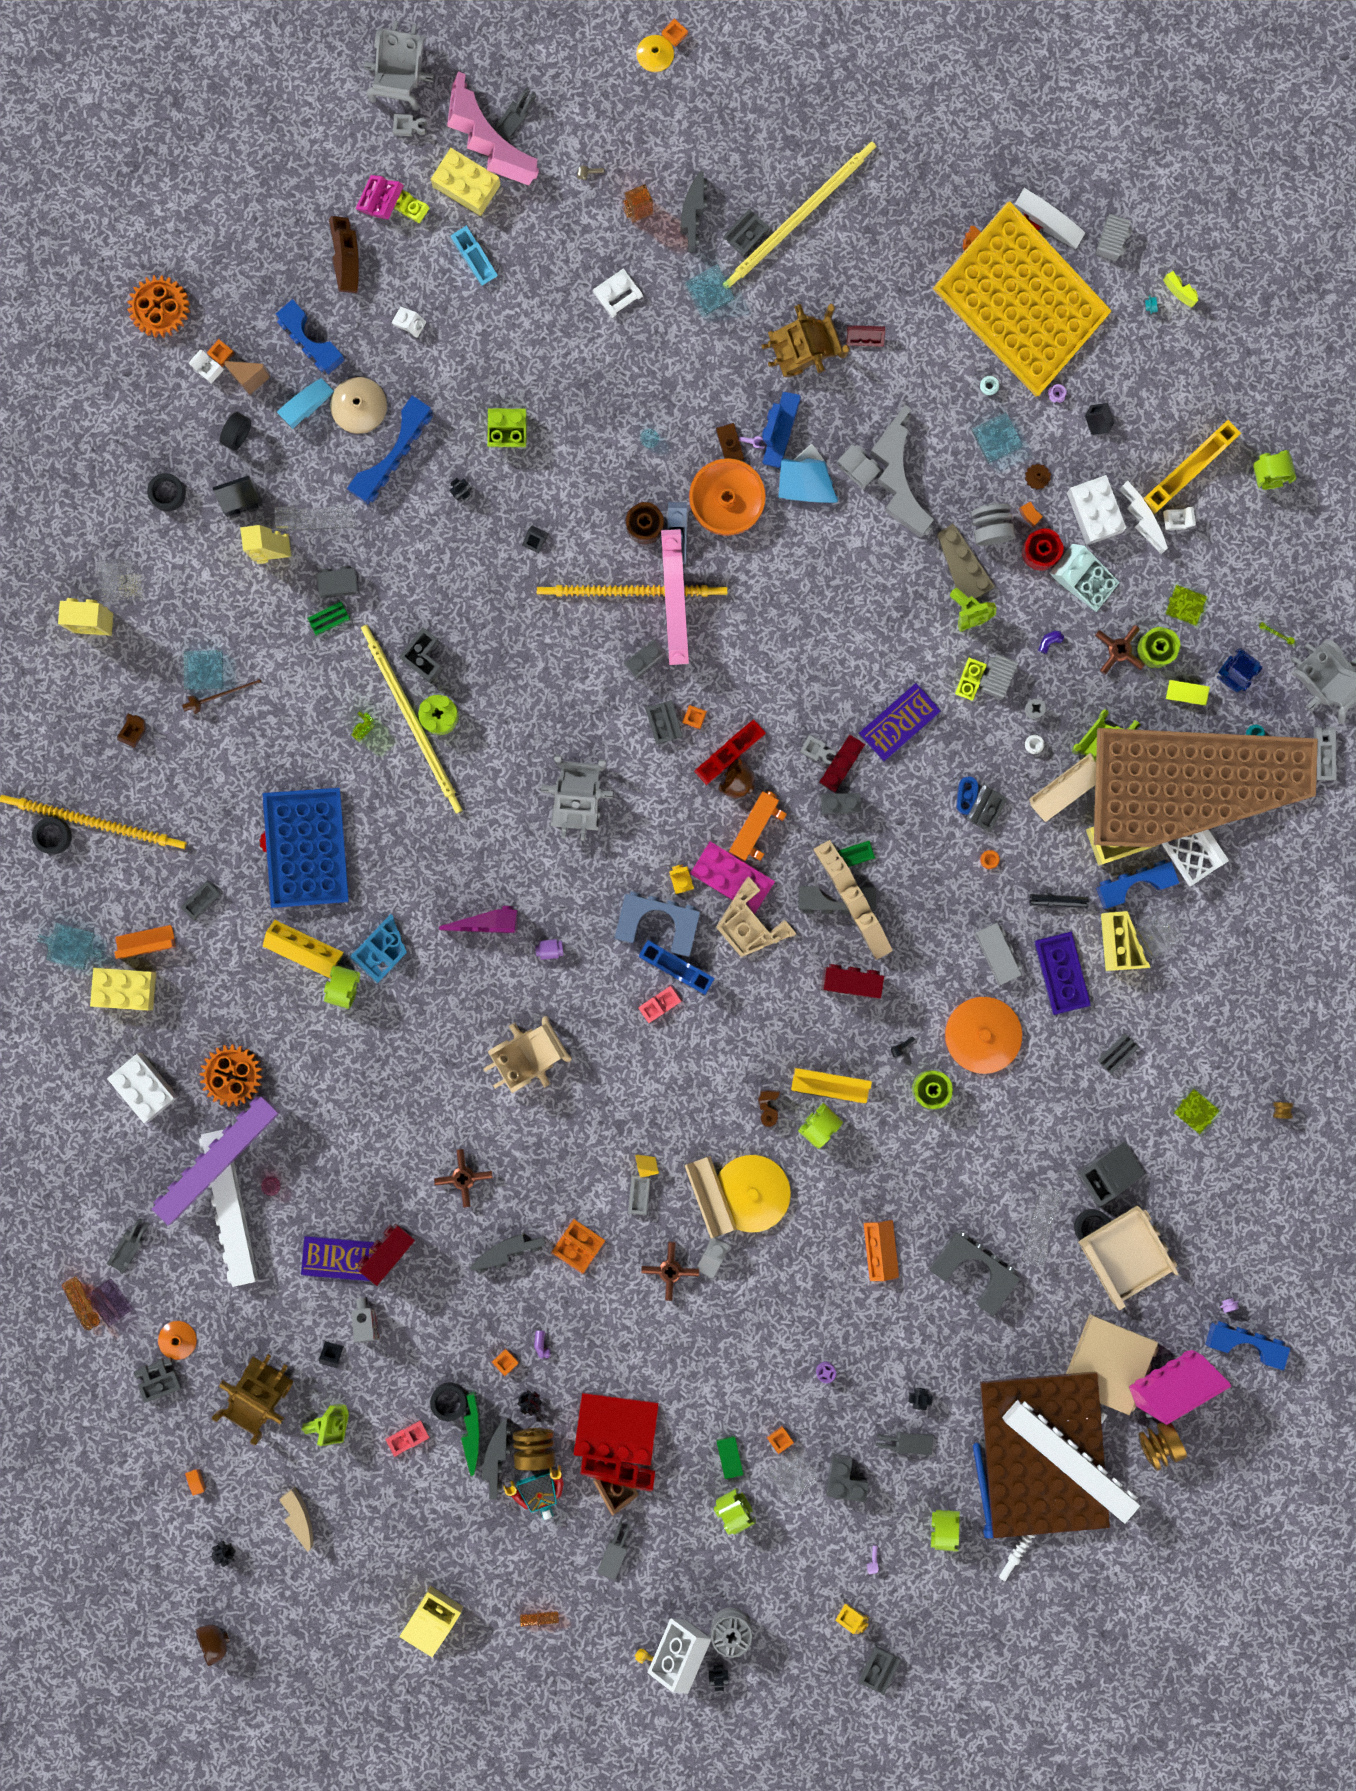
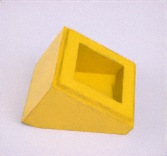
(646, 1165)

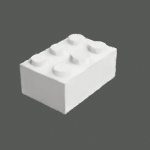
(1096, 510)
(142, 1087)
(679, 1656)

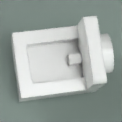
(409, 321)
(206, 366)
(1179, 519)

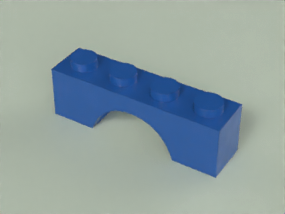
(325, 354)
(1114, 892)
(676, 967)
(1271, 1353)

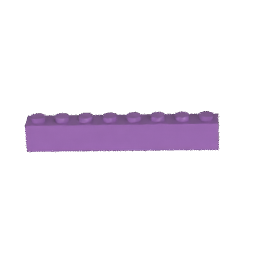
(216, 1160)

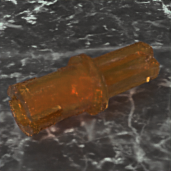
(539, 1618)

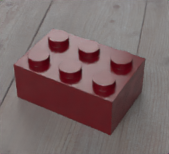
(852, 981)
(385, 1254)

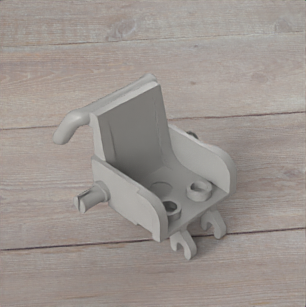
(397, 65)
(1328, 677)
(577, 796)

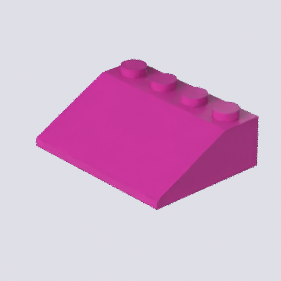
(1178, 1387)

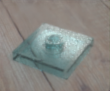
(709, 290)
(997, 438)
(203, 670)

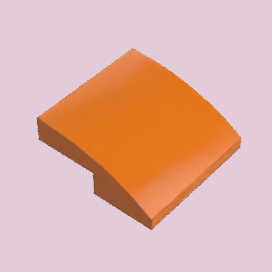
(578, 1246)

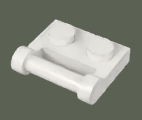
(614, 288)

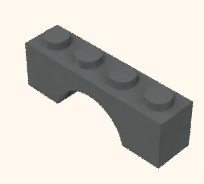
(812, 899)

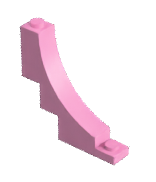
(482, 138)
(674, 597)

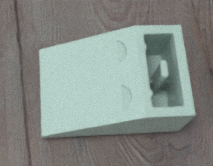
(1084, 576)

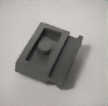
(746, 232)
(664, 722)
(987, 808)
(879, 1670)

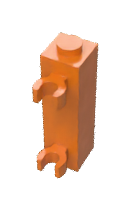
(754, 825)

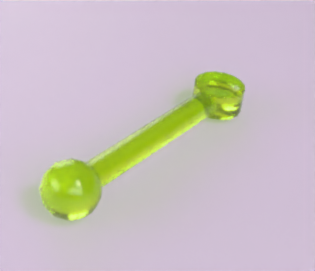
(1290, 640)

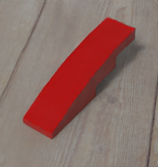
(730, 752)
(617, 1473)

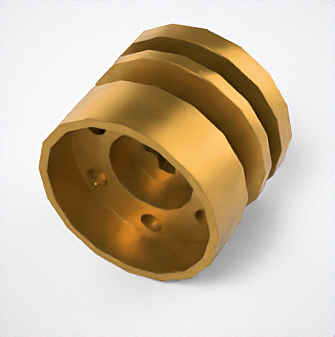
(1162, 1445)
(533, 1446)

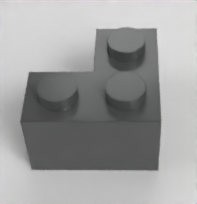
(417, 655)
(840, 1482)

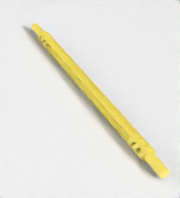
(795, 219)
(411, 718)

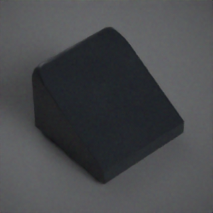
(535, 539)
(331, 1354)

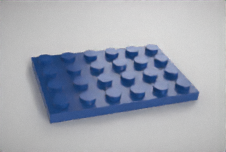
(305, 847)

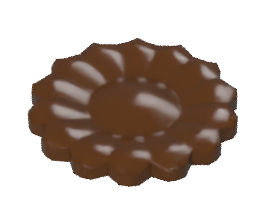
(1037, 476)

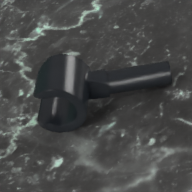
(897, 1050)

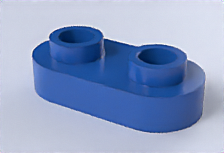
(966, 795)

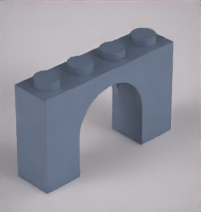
(636, 907)

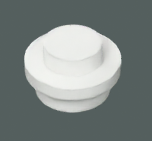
(1034, 744)

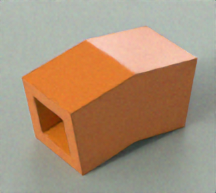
(1030, 514)
(195, 1481)

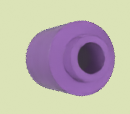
(549, 949)

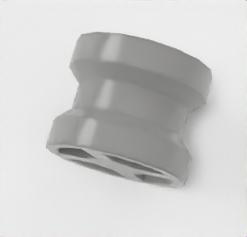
(1032, 711)

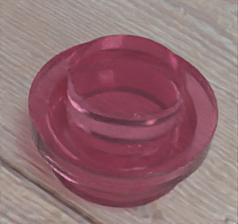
(270, 1186)

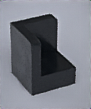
(1099, 418)

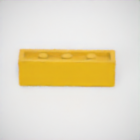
(301, 948)
(830, 1085)

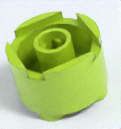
(1274, 470)
(1158, 658)
(429, 709)
(342, 987)
(921, 1088)
(820, 1126)
(734, 1511)
(946, 1530)

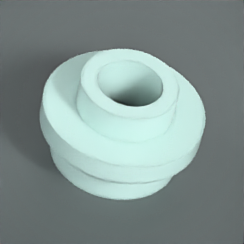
(989, 379)

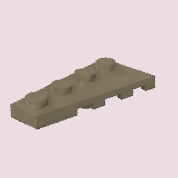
(963, 565)

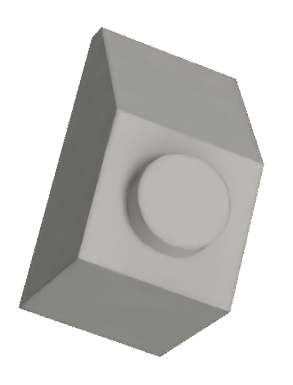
(713, 1256)

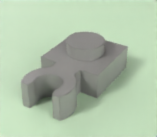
(405, 125)
(814, 749)

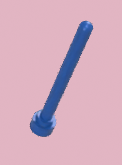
(983, 1489)

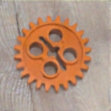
(148, 293)
(226, 1091)

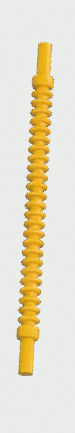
(559, 590)
(23, 804)

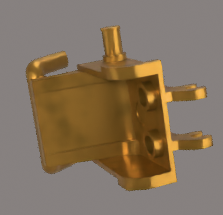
(805, 343)
(255, 1397)

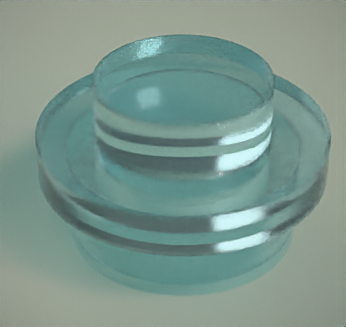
(649, 438)

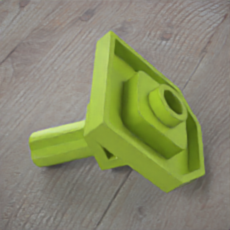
(972, 611)
(330, 1426)

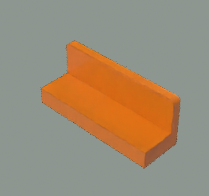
(145, 942)
(881, 1250)

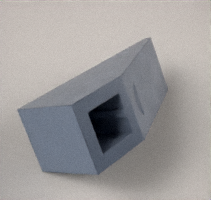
(678, 520)

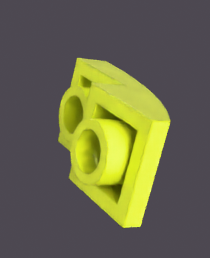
(411, 207)
(1184, 294)
(970, 678)
(1188, 692)

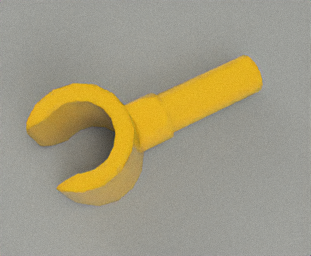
(642, 1655)

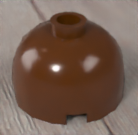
(738, 781)
(212, 1642)

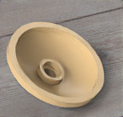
(365, 415)

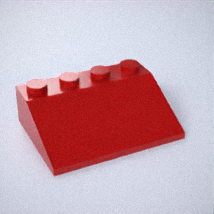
(616, 1428)

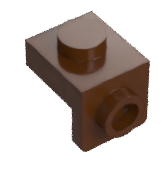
(132, 730)

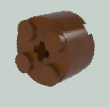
(635, 518)

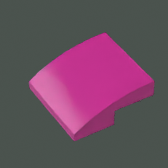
(379, 197)

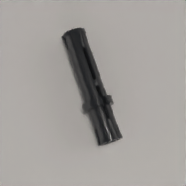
(1058, 901)

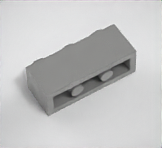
(998, 953)

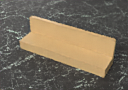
(1065, 788)
(710, 1197)

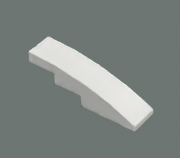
(1049, 218)
(1147, 523)

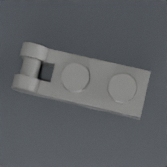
(1326, 754)

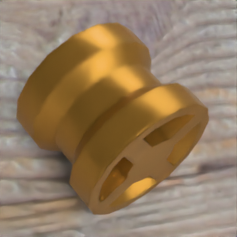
(1283, 1110)

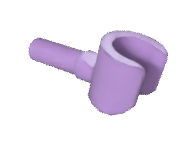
(755, 441)
(873, 1567)

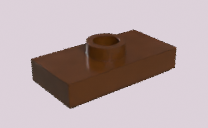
(729, 442)

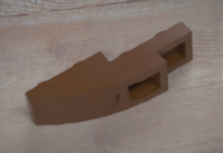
(346, 254)

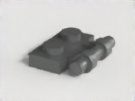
(160, 1385)

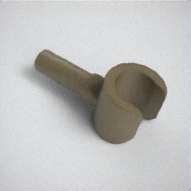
(583, 172)

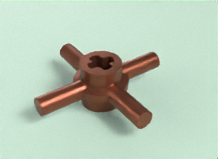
(1113, 648)
(472, 1177)
(664, 1275)

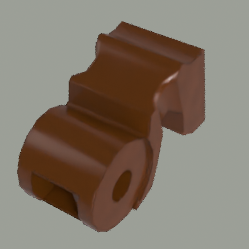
(769, 1115)

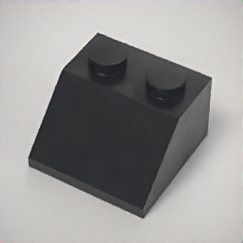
(238, 496)

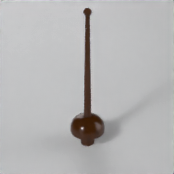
(195, 704)

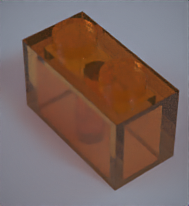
(638, 203)

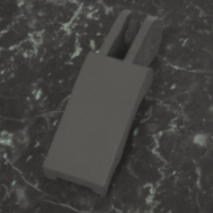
(514, 115)
(127, 1247)
(908, 1443)
(614, 1555)

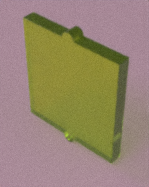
(1186, 605)
(1196, 1111)

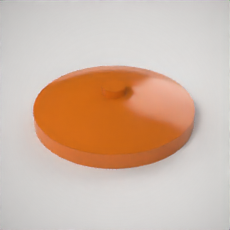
(727, 497)
(983, 1035)

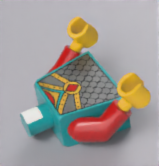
(538, 1491)

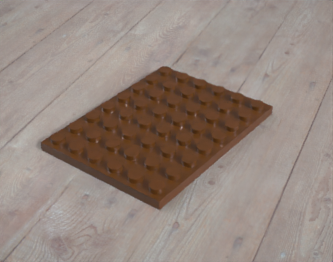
(1024, 1486)

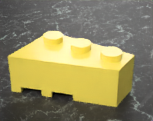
(264, 545)

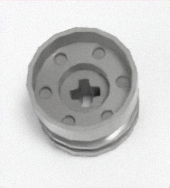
(992, 520)
(726, 1622)

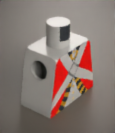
(366, 1330)

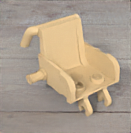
(527, 1056)

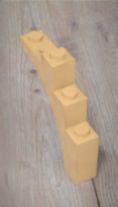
(853, 899)

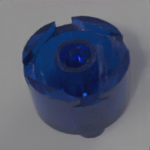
(1239, 670)

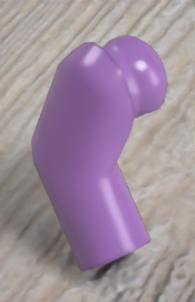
(539, 1345)

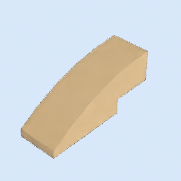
(299, 1518)

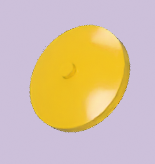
(755, 1192)

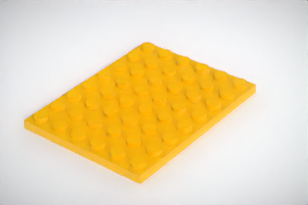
(1022, 299)

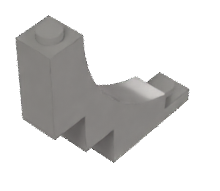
(890, 453)

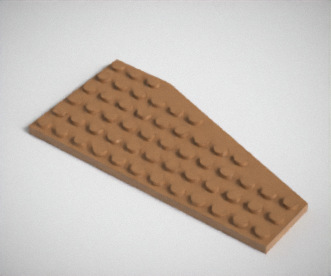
(1188, 782)

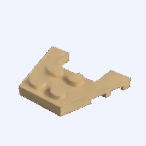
(744, 929)

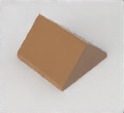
(248, 375)
(615, 1495)

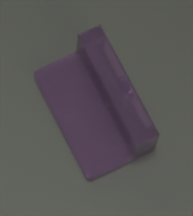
(109, 1302)

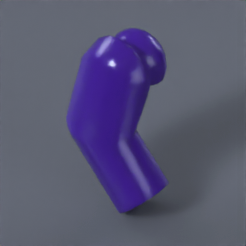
(1048, 639)

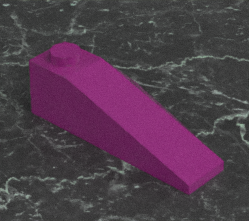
(495, 921)

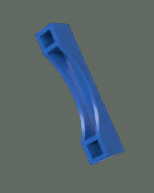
(368, 482)

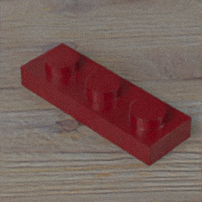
(842, 763)

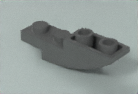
(692, 208)
(499, 1253)
(497, 1450)

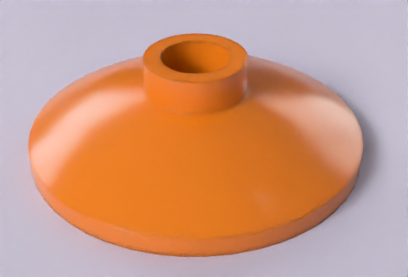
(185, 1335)

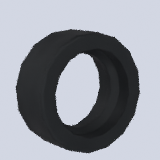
(235, 431)
(158, 479)
(36, 836)
(1084, 1215)
(434, 1401)

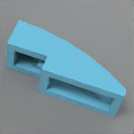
(473, 255)
(305, 402)

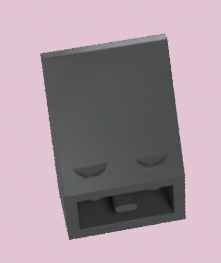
(1110, 1174)

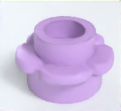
(1057, 388)
(1229, 1305)

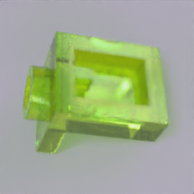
(364, 728)

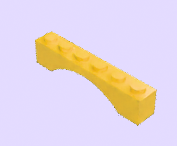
(1191, 466)

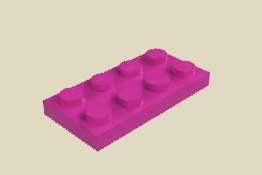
(728, 873)

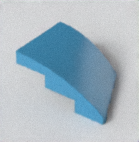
(806, 481)
(382, 944)

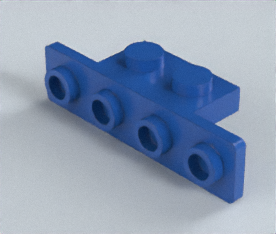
(779, 428)

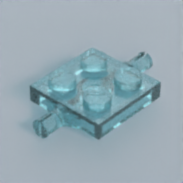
(70, 946)

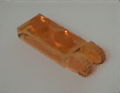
(80, 1303)

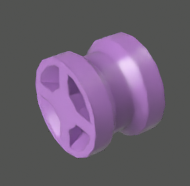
(827, 1375)

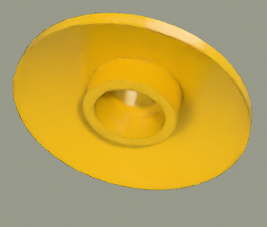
(655, 61)

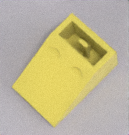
(431, 1621)

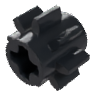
(460, 489)
(920, 1398)
(529, 1402)
(223, 1554)
(718, 1678)

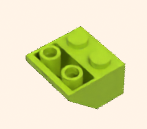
(507, 427)

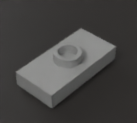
(639, 1195)

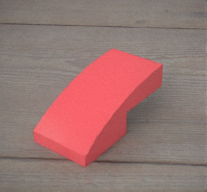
(660, 1004)
(407, 1438)

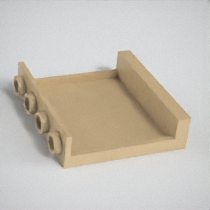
(1127, 1255)
(1117, 1357)

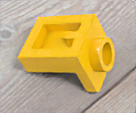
(681, 879)
(852, 1619)

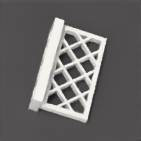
(1207, 845)

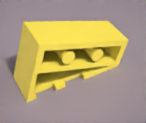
(1120, 943)

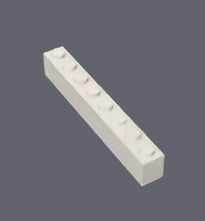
(231, 1220)
(1071, 1461)

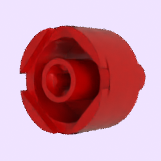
(1052, 546)

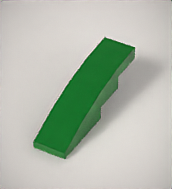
(471, 1440)

